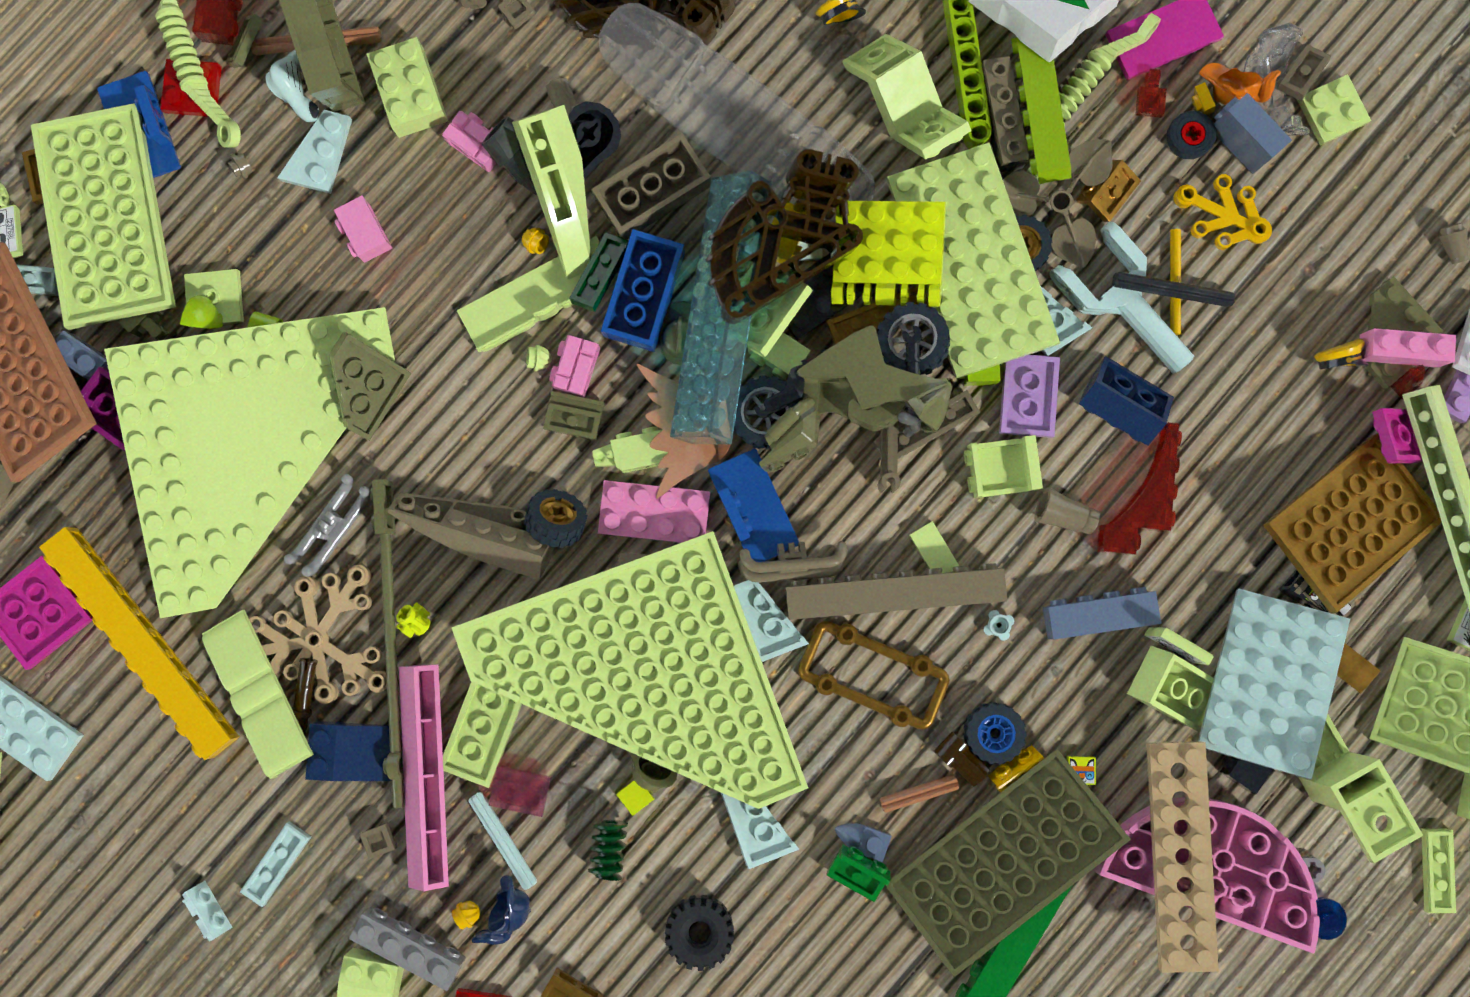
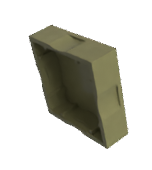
(322, 52)

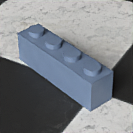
(1101, 615)

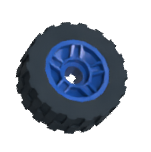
(1009, 728)

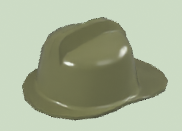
(674, 332)
(651, 775)

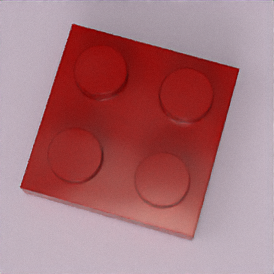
(179, 102)

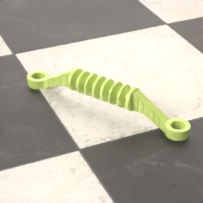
(1100, 60)
(189, 70)

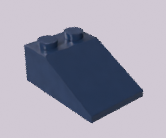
(347, 751)

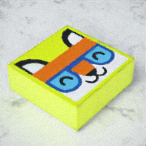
(1085, 767)

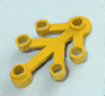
(1226, 214)

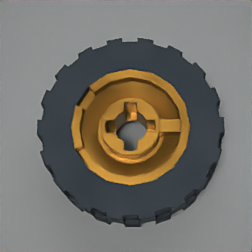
(1036, 239)
(555, 518)

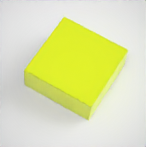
(634, 797)

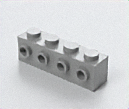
(407, 948)

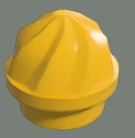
(535, 240)
(466, 914)

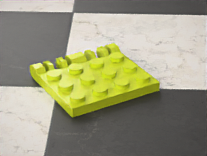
(898, 247)

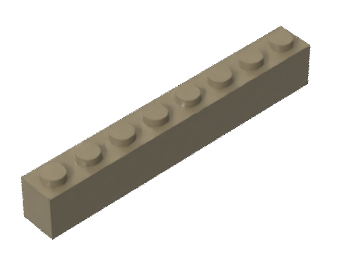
(896, 593)

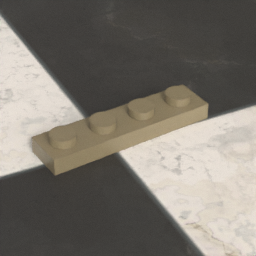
(959, 410)

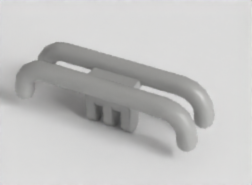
(329, 527)

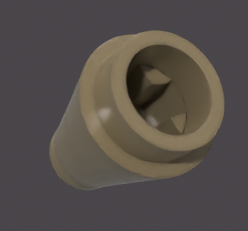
(1455, 242)

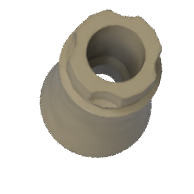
(1065, 512)

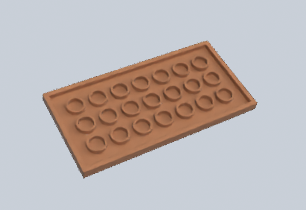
(38, 394)

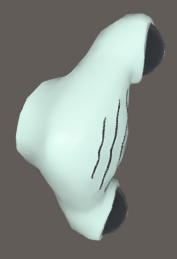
(286, 84)

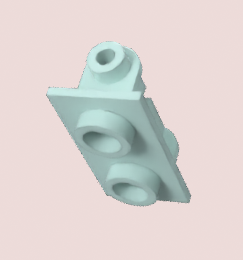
(202, 902)

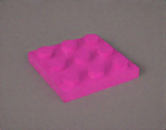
(38, 613)

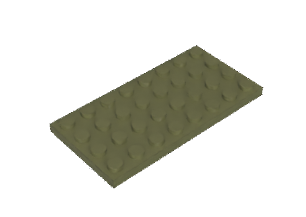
(1006, 862)

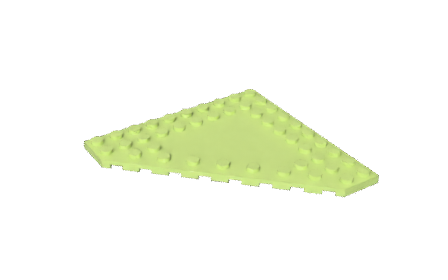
(226, 440)
(650, 664)

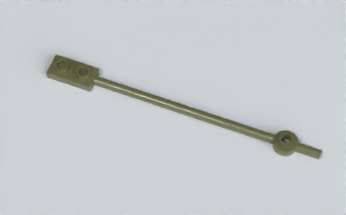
(384, 525)

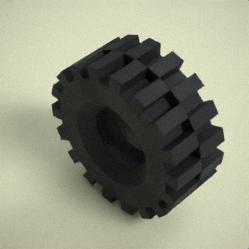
(699, 953)

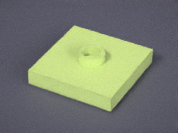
(220, 287)

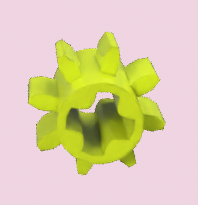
(413, 620)

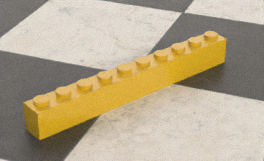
(139, 643)

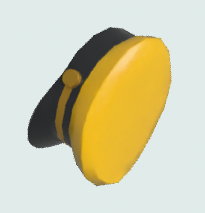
(839, 11)
(1342, 355)

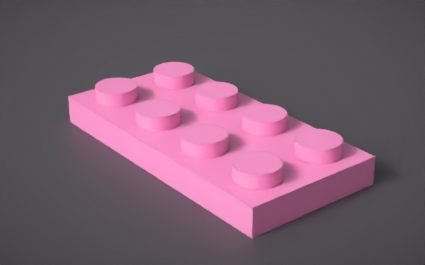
(636, 512)

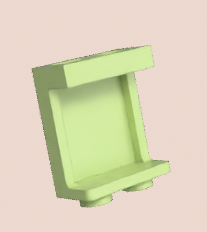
(1003, 467)

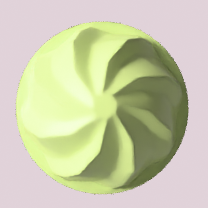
(538, 358)

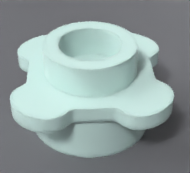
(1006, 623)

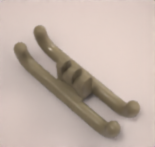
(792, 564)

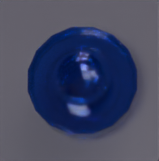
(1331, 918)

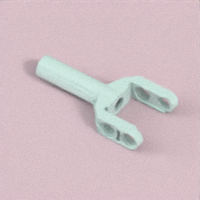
(1126, 302)

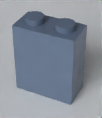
(1250, 132)

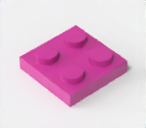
(1396, 436)

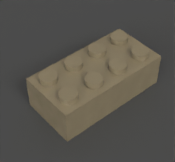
(652, 186)

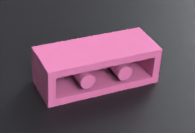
(1408, 347)

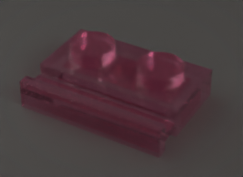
(520, 791)

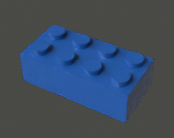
(643, 290)

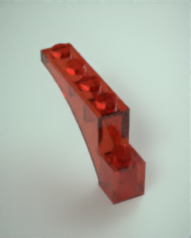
(1153, 503)

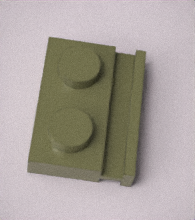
(573, 415)

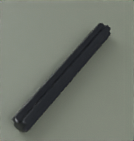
(1173, 289)

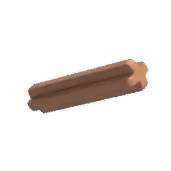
(919, 793)

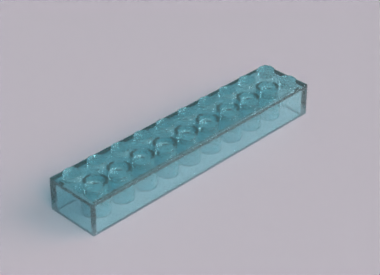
(713, 347)

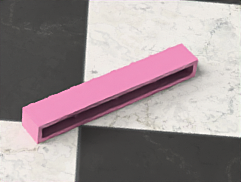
(423, 777)

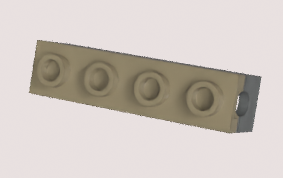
(1005, 117)

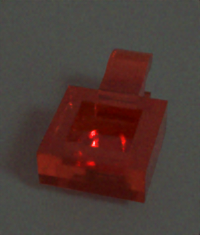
(1151, 98)

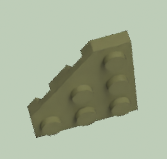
(1396, 310)
(364, 384)

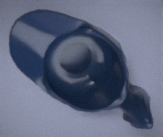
(506, 915)

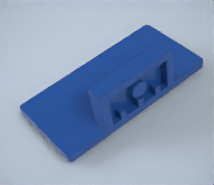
(140, 90)
(753, 505)

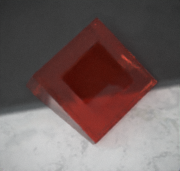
(1409, 381)

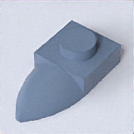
(865, 838)

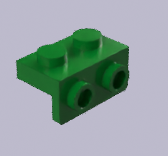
(859, 873)

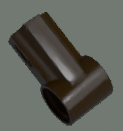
(957, 755)

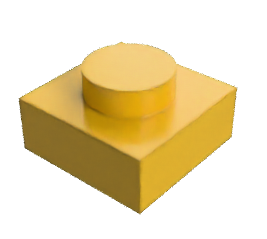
(1202, 99)

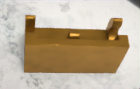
(1356, 669)
(564, 985)

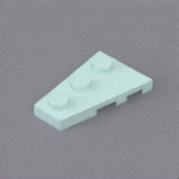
(319, 154)
(1065, 322)
(767, 623)
(757, 833)

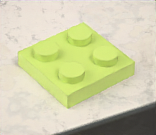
(1334, 110)

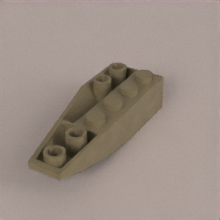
(476, 530)

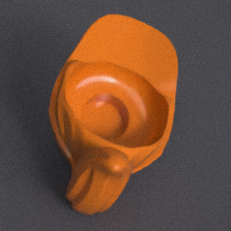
(1234, 83)

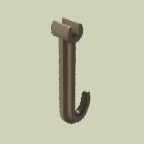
(889, 459)

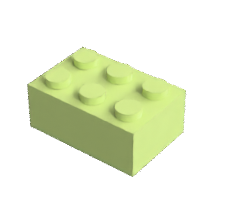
(407, 87)

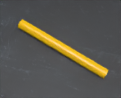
(1175, 275)

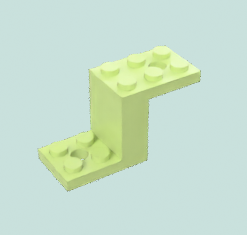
(906, 96)
(1362, 793)

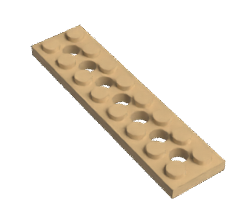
(1198, 867)

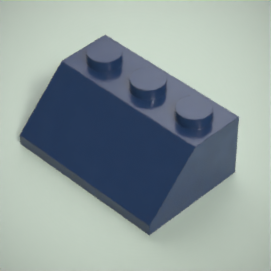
(1127, 401)

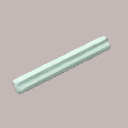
(502, 840)

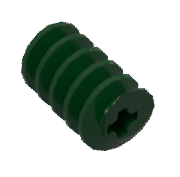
(608, 850)

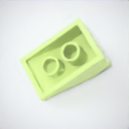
(1172, 687)
(368, 975)

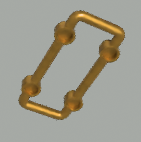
(899, 714)

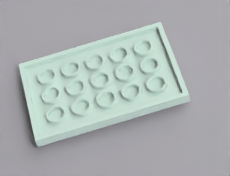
(1274, 683)

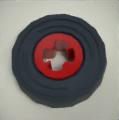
(1198, 124)

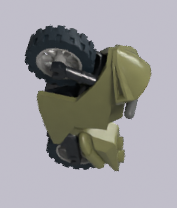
(855, 379)

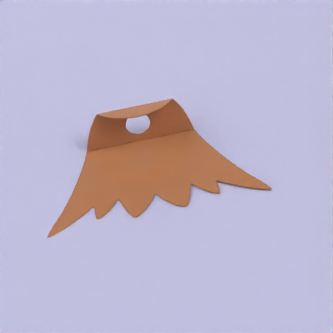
(682, 457)

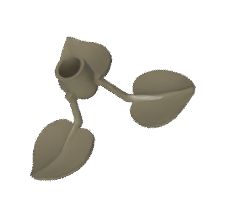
(1075, 240)

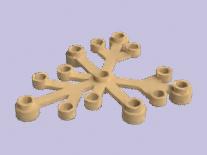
(339, 603)

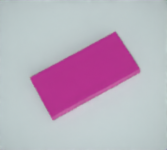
(1182, 30)

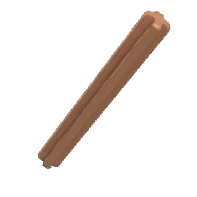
(285, 44)

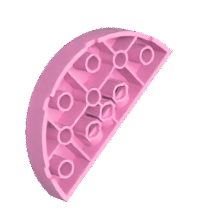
(1255, 872)

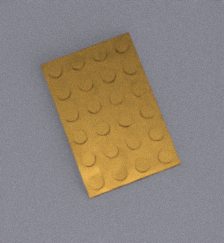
(1353, 524)

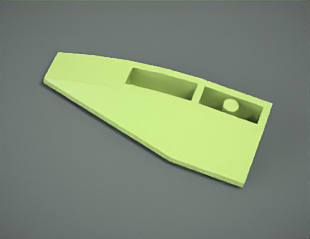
(559, 183)

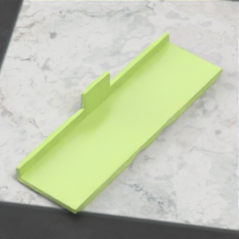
(520, 304)
(256, 695)

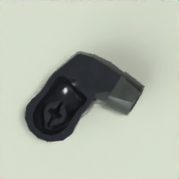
(594, 129)

